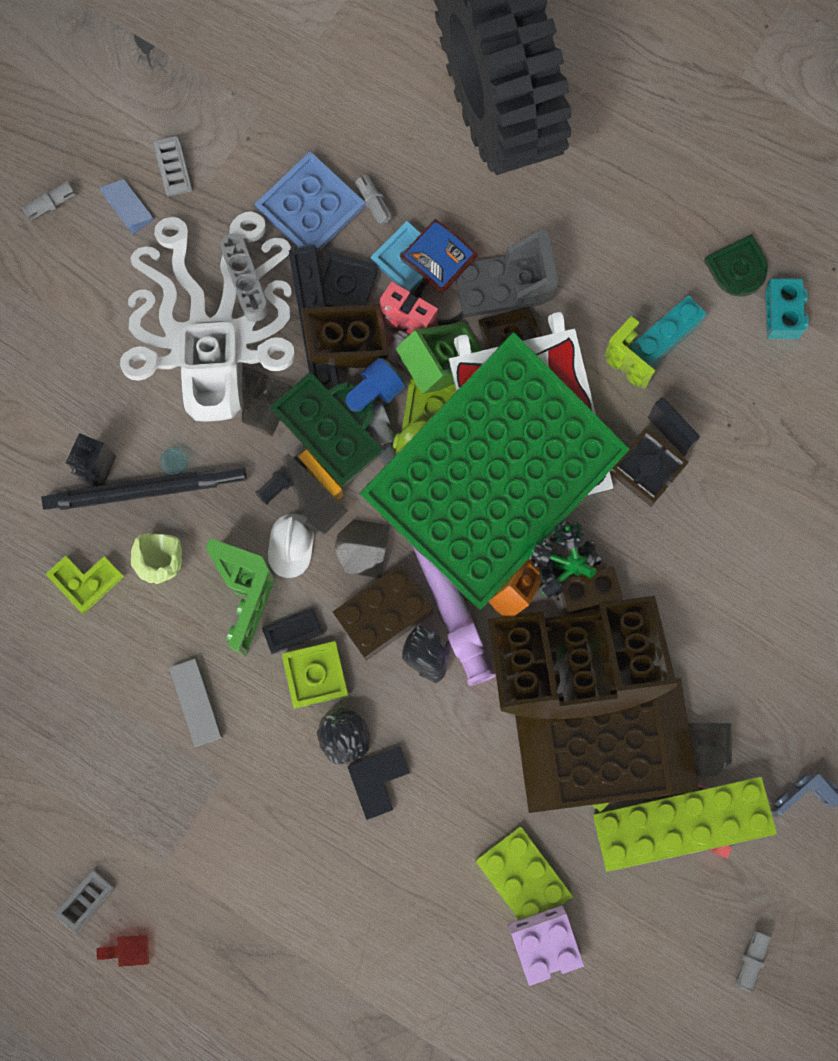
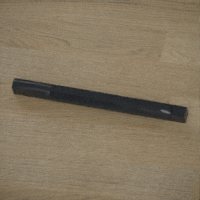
(142, 488)

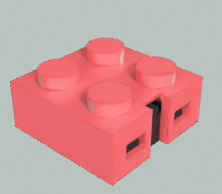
(406, 311)

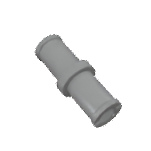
(48, 201)
(753, 961)

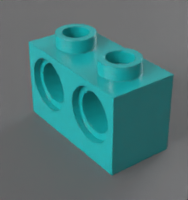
(780, 308)

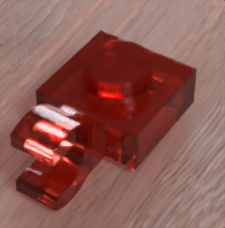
(130, 951)

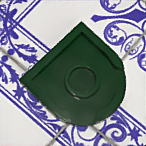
(739, 267)

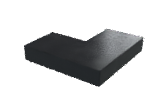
(370, 777)

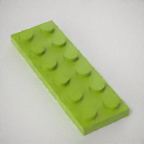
(684, 824)

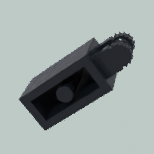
(90, 460)

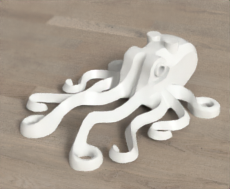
(207, 347)

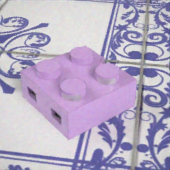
(545, 945)

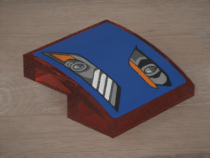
(439, 256)

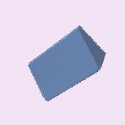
(127, 205)

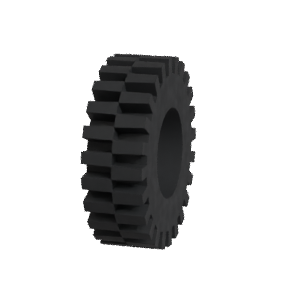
(507, 79)

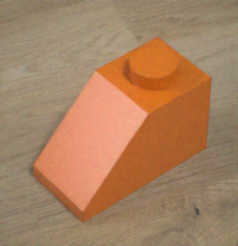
(517, 591)

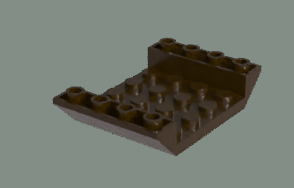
(608, 755)

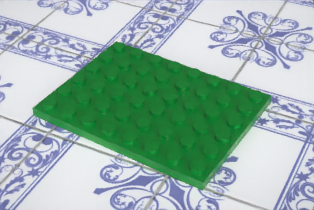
(494, 471)

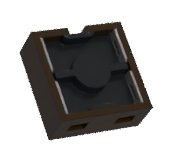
(648, 467)

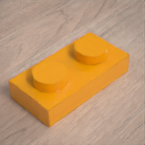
(321, 475)

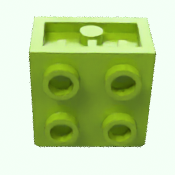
(621, 357)

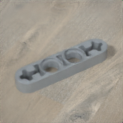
(244, 276)

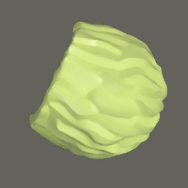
(156, 557)

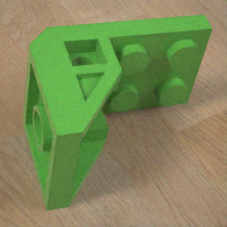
(236, 569)

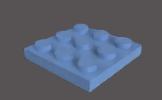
(310, 204)

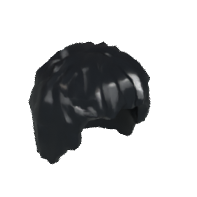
(343, 735)

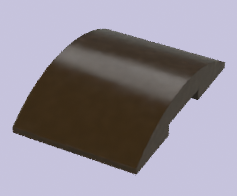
(581, 660)

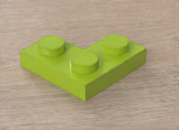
(87, 588)

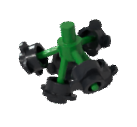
(554, 566)

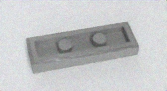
(195, 703)

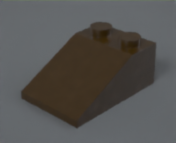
(499, 327)
(345, 335)

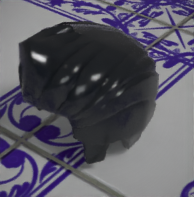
(426, 654)

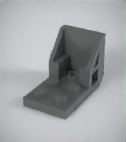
(510, 282)

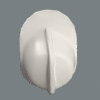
(290, 546)

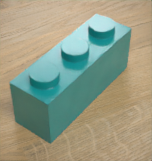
(669, 332)

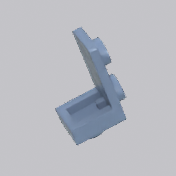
(824, 790)

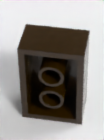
(383, 612)

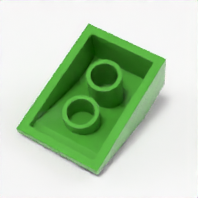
(428, 354)

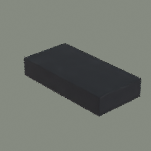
(292, 631)

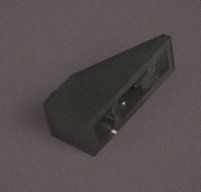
(314, 501)

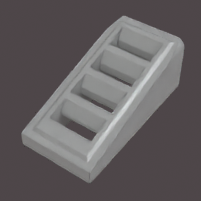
(167, 150)
(84, 918)

